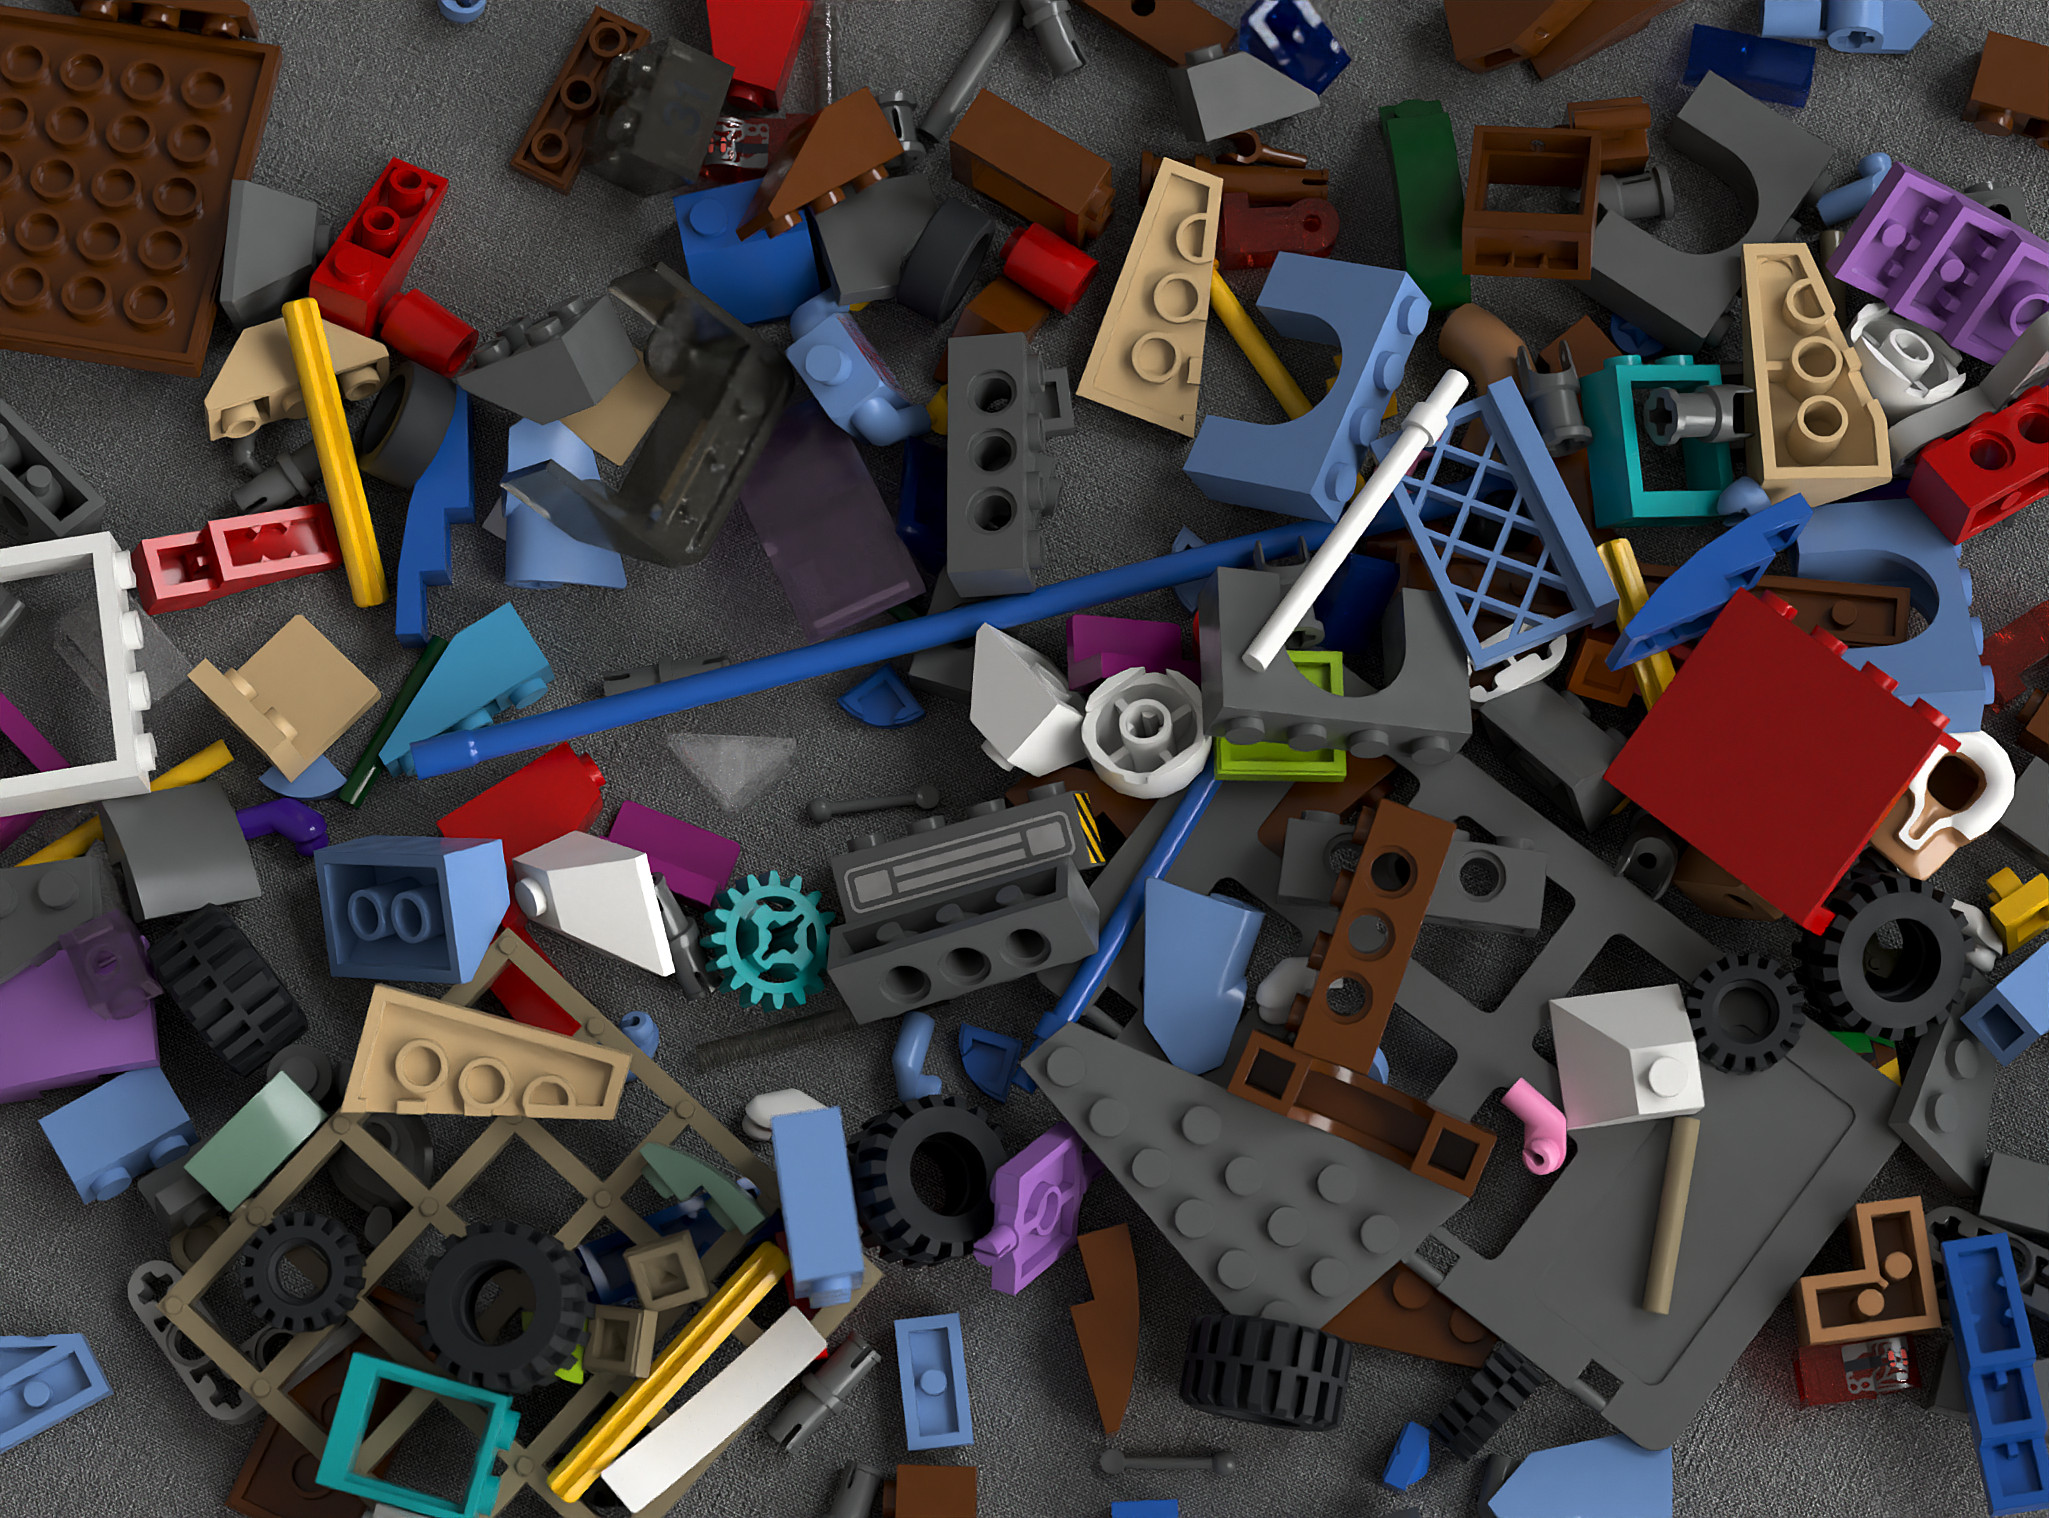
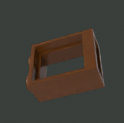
(1032, 170)
(1524, 241)

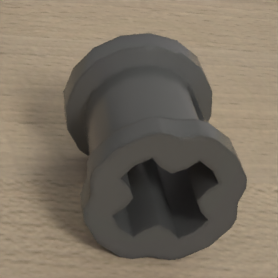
(898, 111)

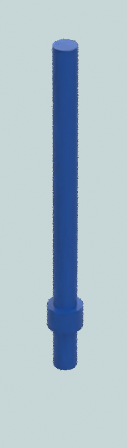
(1125, 914)

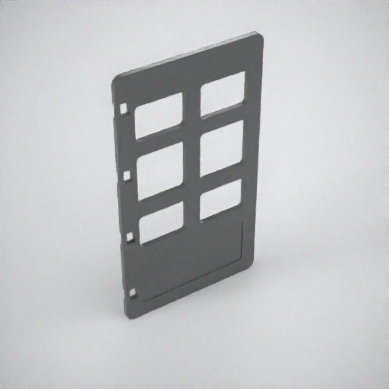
(1773, 1152)

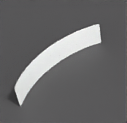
(715, 1411)

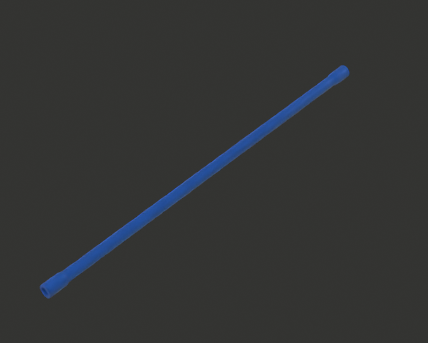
(469, 747)

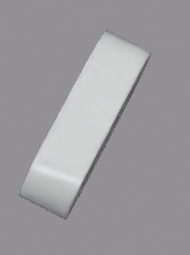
(1518, 673)

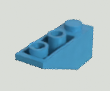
(474, 680)

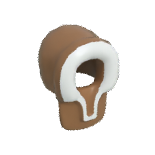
(1947, 805)

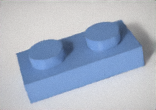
(933, 1382)

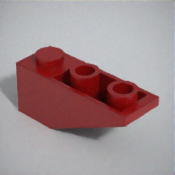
(377, 247)

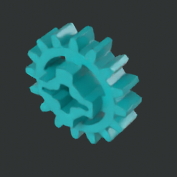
(744, 934)

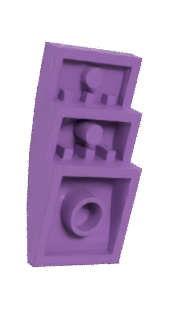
(1946, 263)
(57, 1040)

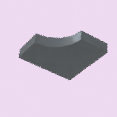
(870, 235)

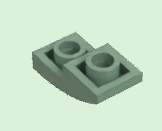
(256, 1141)
(685, 1175)

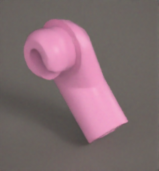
(1544, 1128)

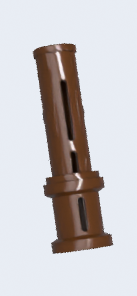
(1262, 183)

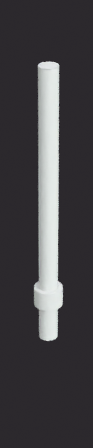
(1420, 430)

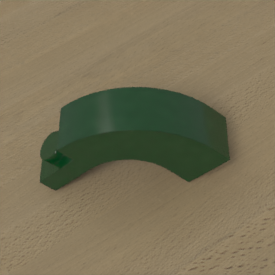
(1427, 199)

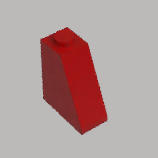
(761, 44)
(531, 809)

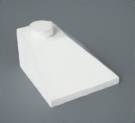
(1024, 706)
(596, 898)
(1625, 1057)

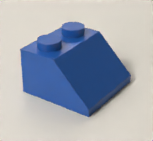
(751, 278)

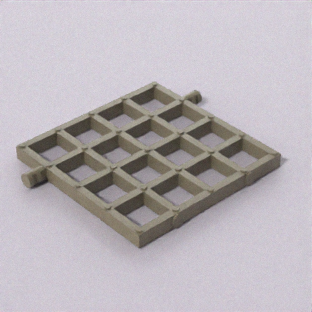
(434, 1208)

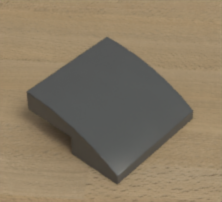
(179, 850)

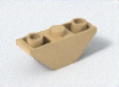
(263, 383)

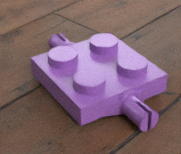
(1036, 1207)

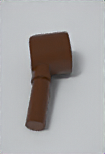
(1251, 150)

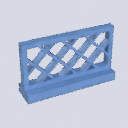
(1550, 518)

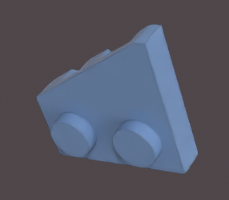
(45, 1383)

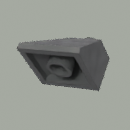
(269, 252)

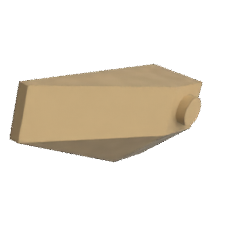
(1809, 400)

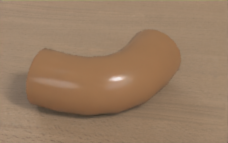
(1488, 353)

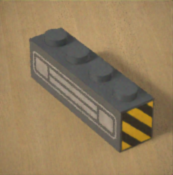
(949, 857)

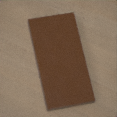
(282, 1472)

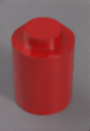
(1048, 266)
(427, 332)

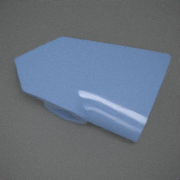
(1847, 24)
(536, 549)
(1195, 971)
(1589, 1481)

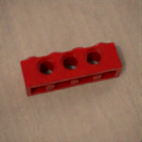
(1986, 469)

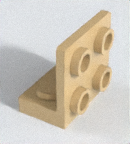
(290, 696)

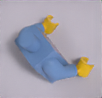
(853, 378)

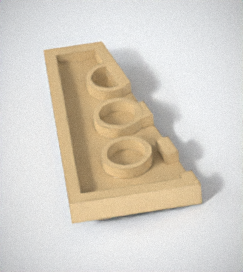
(1157, 317)
(460, 1060)

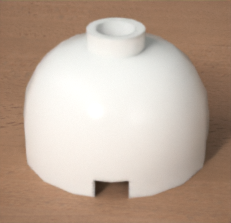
(1903, 362)
(1146, 732)

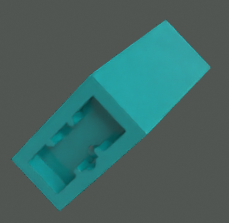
(1615, 451)
(351, 1423)

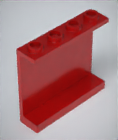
(1777, 754)

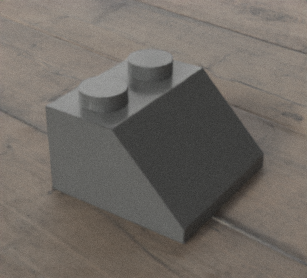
(1556, 750)

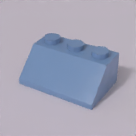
(411, 906)

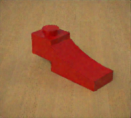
(234, 557)

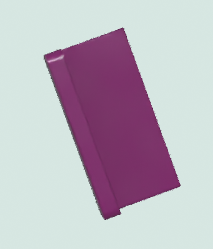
(1109, 645)
(690, 858)

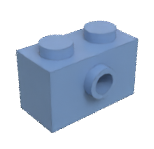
(119, 1133)

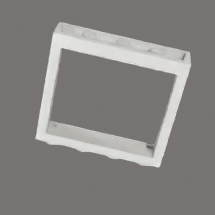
(126, 687)

